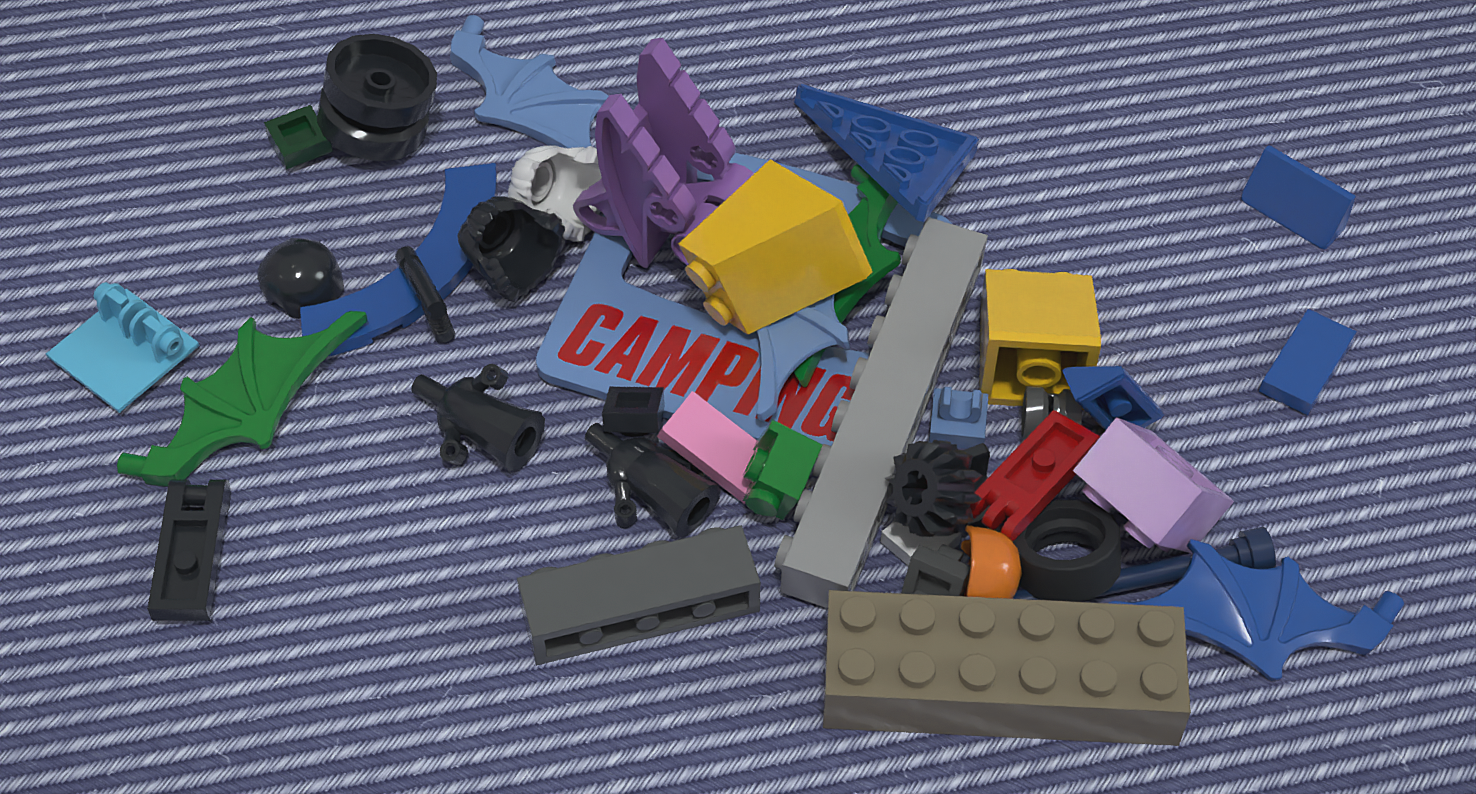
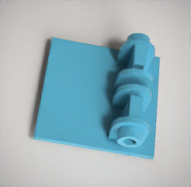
(122, 347)

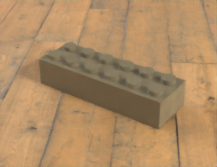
(1006, 668)

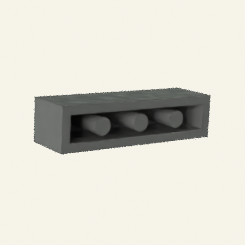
(639, 594)

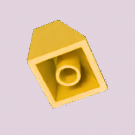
(773, 250)
(1034, 330)

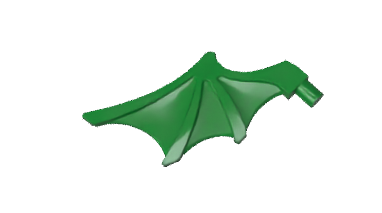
(868, 222)
(240, 398)

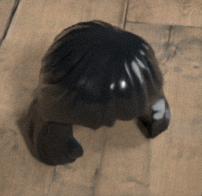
(511, 244)

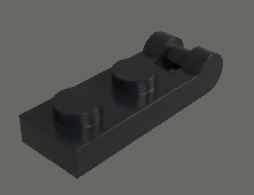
(188, 551)

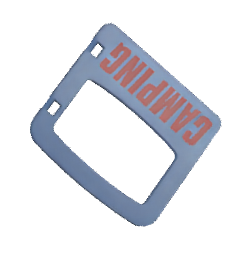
(633, 338)

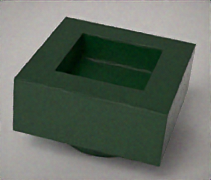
(297, 137)

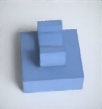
(959, 417)

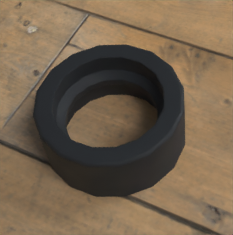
(1075, 578)

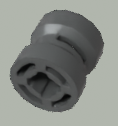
(1038, 402)

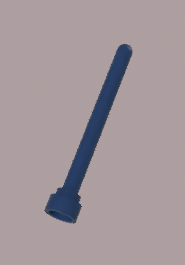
(1250, 549)

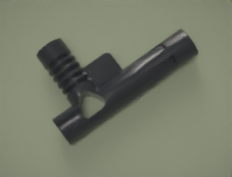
(426, 291)

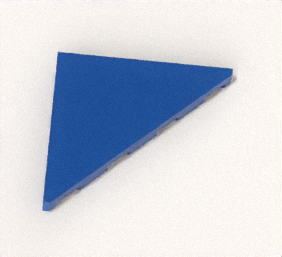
(901, 153)

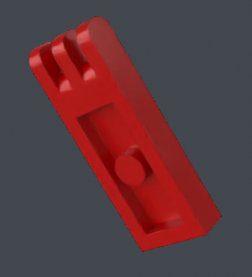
(1033, 474)

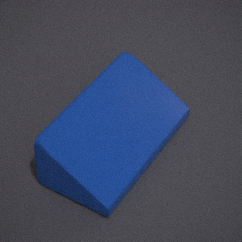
(1298, 198)
(1111, 393)

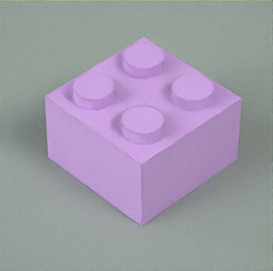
(1151, 487)

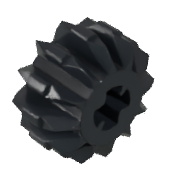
(933, 488)

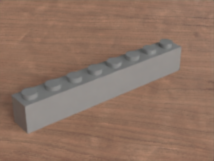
(883, 414)

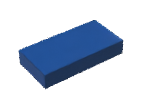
(1307, 361)

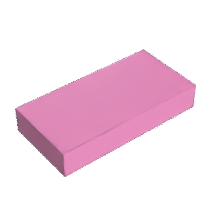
(710, 443)

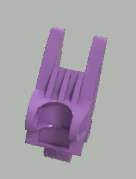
(653, 160)

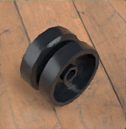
(376, 97)

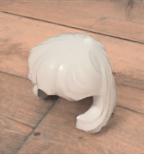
(552, 181)

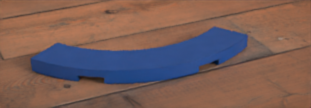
(392, 299)

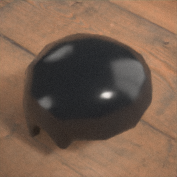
(300, 275)

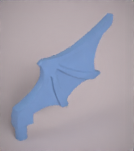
(525, 92)
(791, 342)

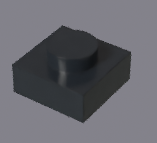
(633, 410)

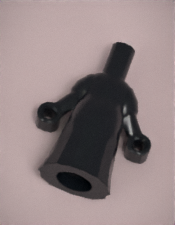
(491, 423)
(658, 478)

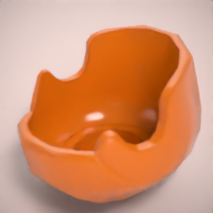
(993, 564)

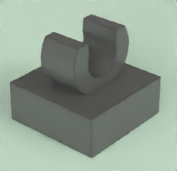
(936, 572)

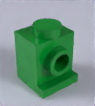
(779, 470)

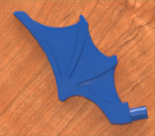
(1268, 611)

